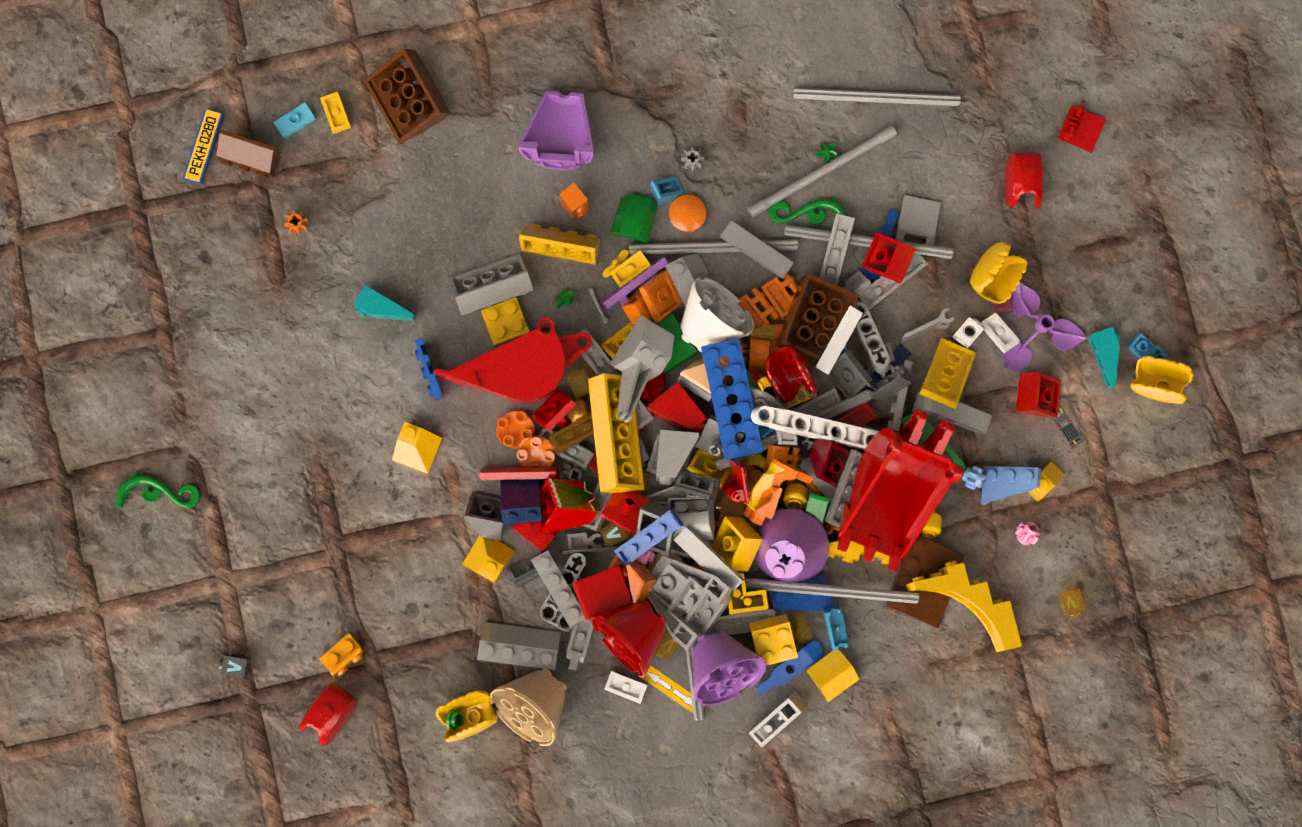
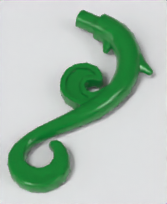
(813, 218)
(159, 487)

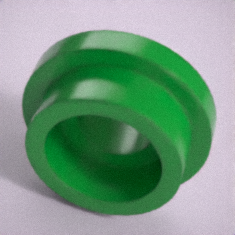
(454, 719)

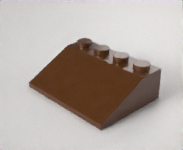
(407, 95)
(815, 315)
(923, 560)

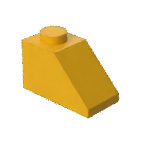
(1049, 478)

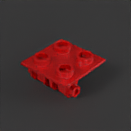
(1081, 128)
(737, 489)

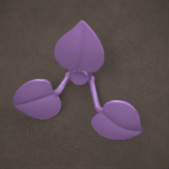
(1065, 333)

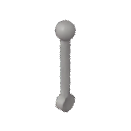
(605, 320)

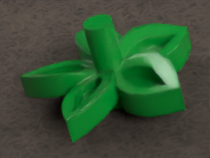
(827, 152)
(564, 298)

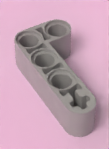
(871, 337)
(962, 416)
(550, 603)

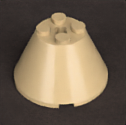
(531, 705)

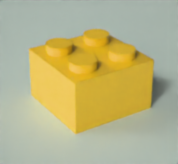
(737, 543)
(773, 639)

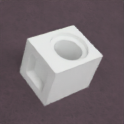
(962, 338)

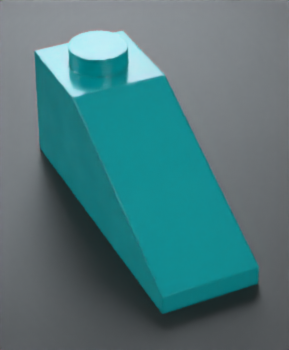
(378, 306)
(1106, 351)

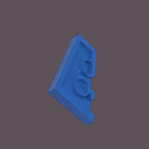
(427, 370)
(801, 602)

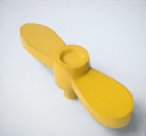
(621, 257)

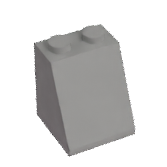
(673, 454)

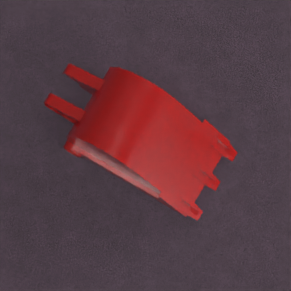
(521, 369)
(898, 489)

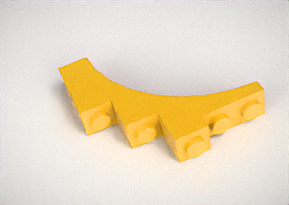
(995, 614)

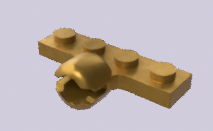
(579, 429)

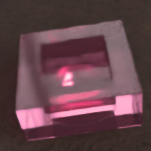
(1006, 307)

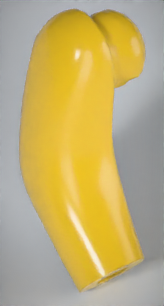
(755, 460)

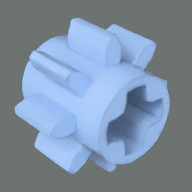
(974, 477)

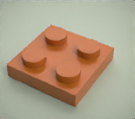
(660, 296)

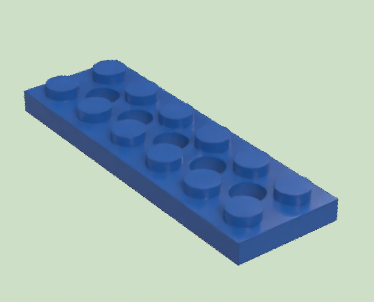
(719, 393)

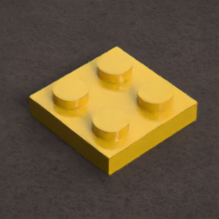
(505, 321)

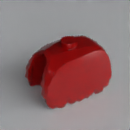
(1024, 175)
(788, 372)
(329, 712)

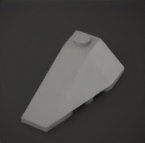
(684, 272)

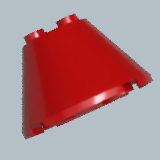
(631, 634)

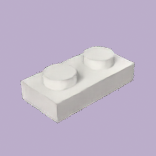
(1000, 333)
(625, 687)

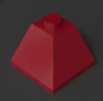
(828, 461)

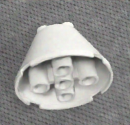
(713, 315)

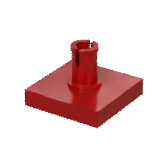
(554, 411)
(624, 510)

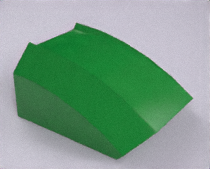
(634, 218)

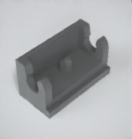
(890, 384)
(697, 485)
(523, 571)

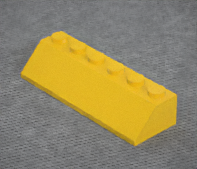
(615, 440)

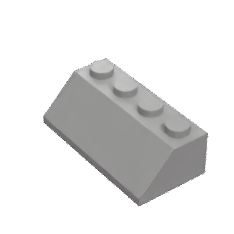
(490, 284)
(519, 646)

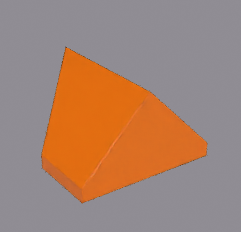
(640, 582)

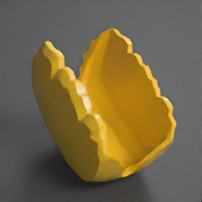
(998, 275)
(1161, 379)
(476, 712)

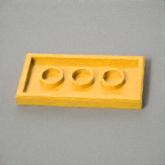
(948, 373)

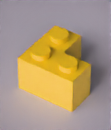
(746, 602)

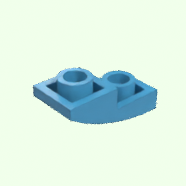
(1143, 347)

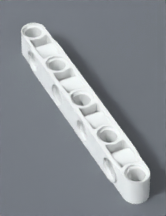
(813, 427)

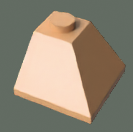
(697, 373)

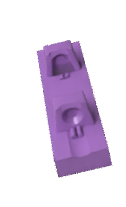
(620, 293)

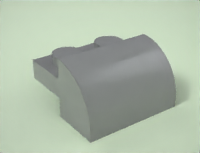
(698, 516)

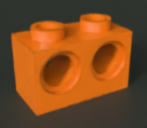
(574, 201)

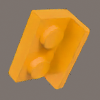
(341, 655)

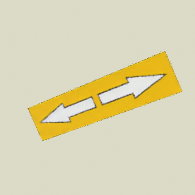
(669, 688)

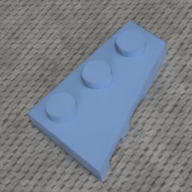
(1008, 481)

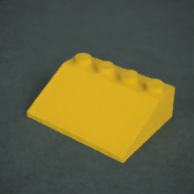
(559, 244)

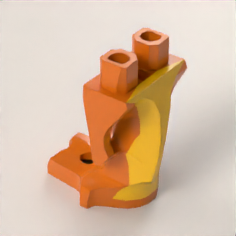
(767, 490)

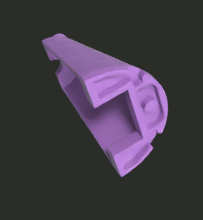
(558, 133)

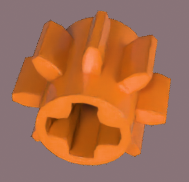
(291, 221)

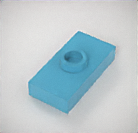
(294, 120)

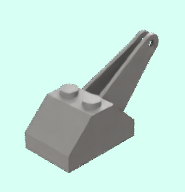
(640, 360)

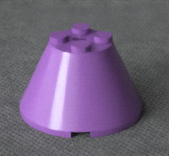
(792, 546)
(723, 668)

